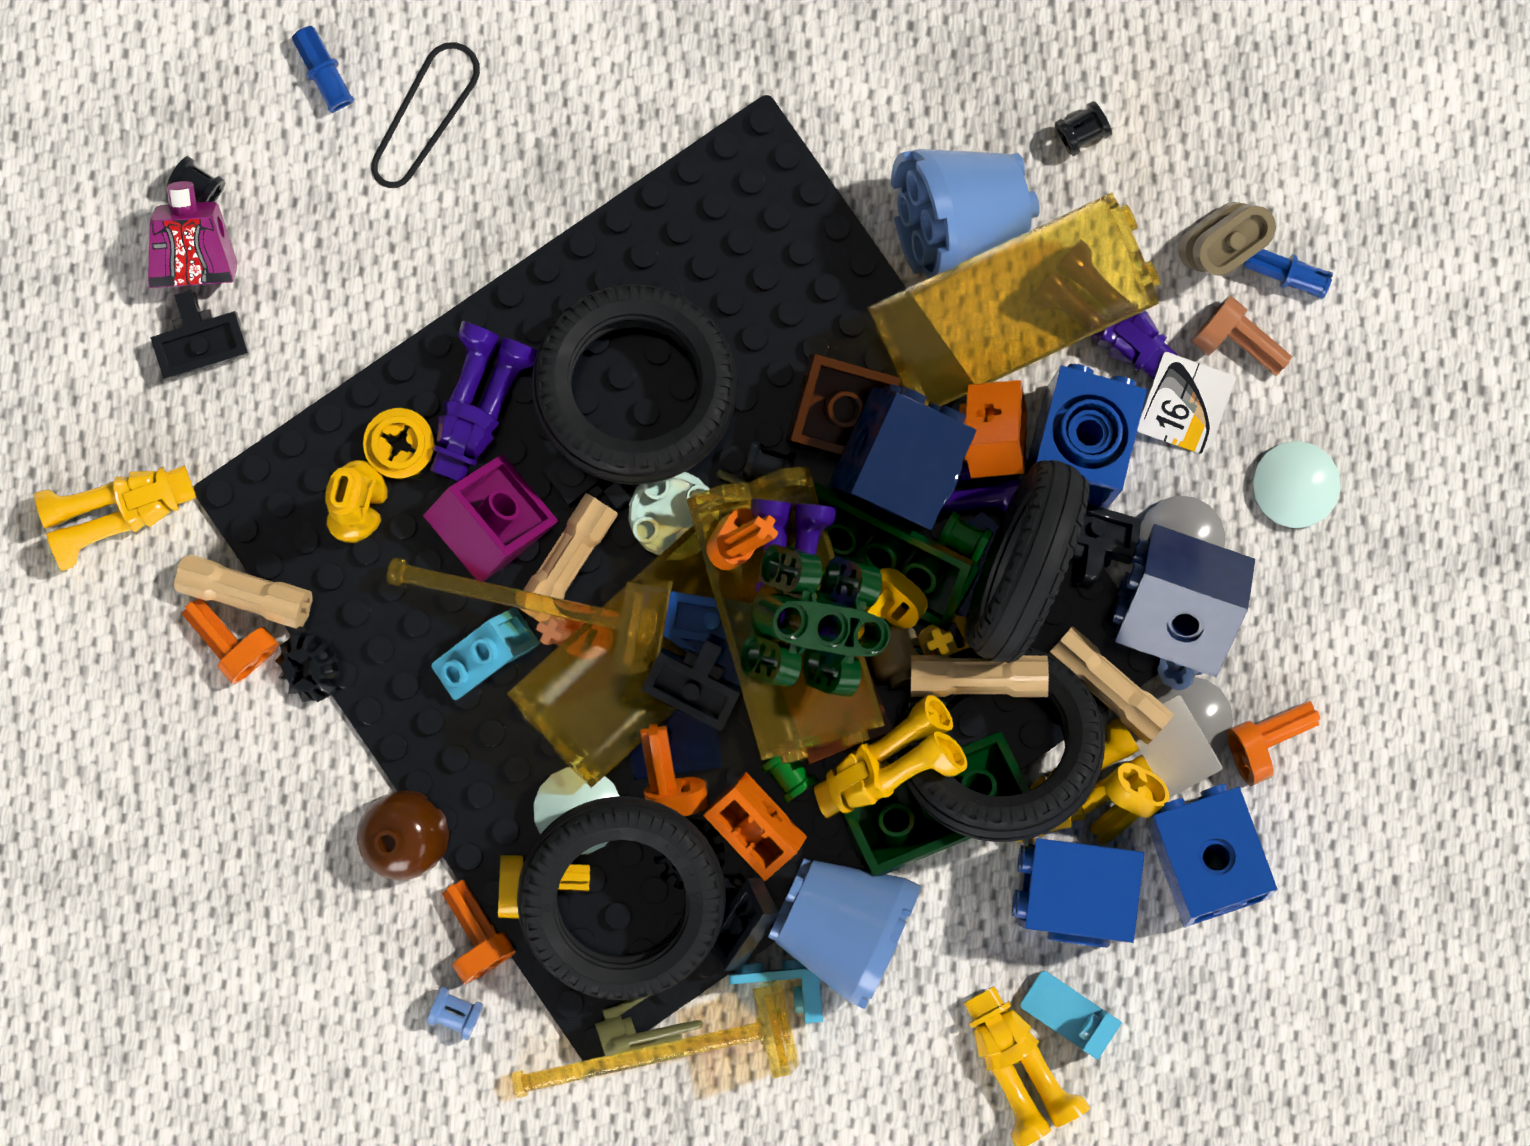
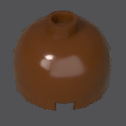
(402, 835)

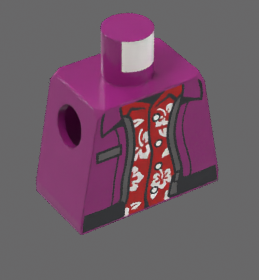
(189, 242)

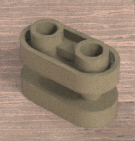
(1227, 238)

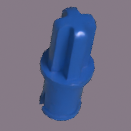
(322, 69)
(1291, 272)

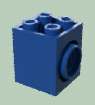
(1097, 413)
(1216, 826)
(1078, 891)

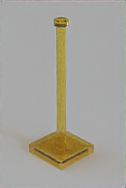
(638, 625)
(771, 1028)

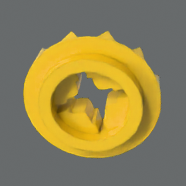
(393, 423)

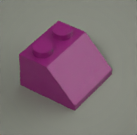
(490, 518)

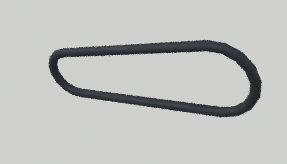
(476, 69)

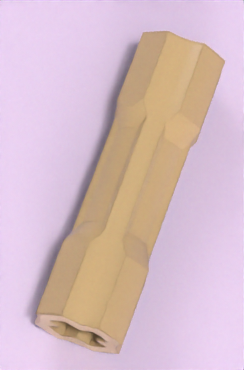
(583, 532)
(214, 582)
(946, 676)
(1134, 706)

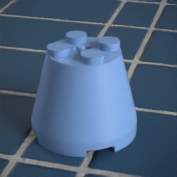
(959, 205)
(844, 925)

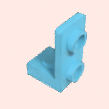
(484, 652)
(806, 997)
(1070, 1014)

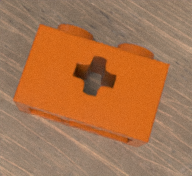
(1000, 419)
(755, 826)

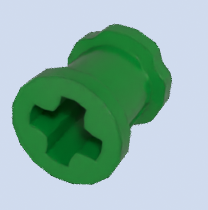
(964, 537)
(790, 777)

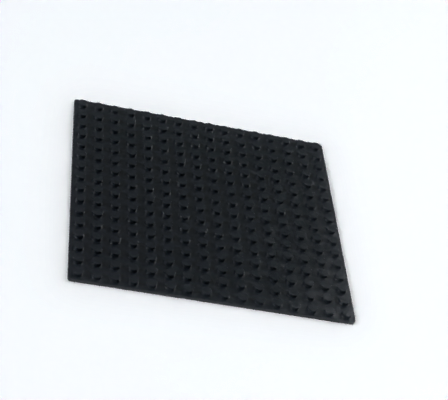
(785, 274)

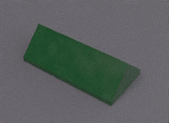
(883, 543)
(902, 832)

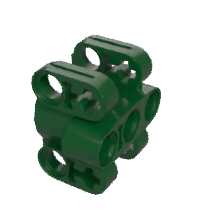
(820, 626)

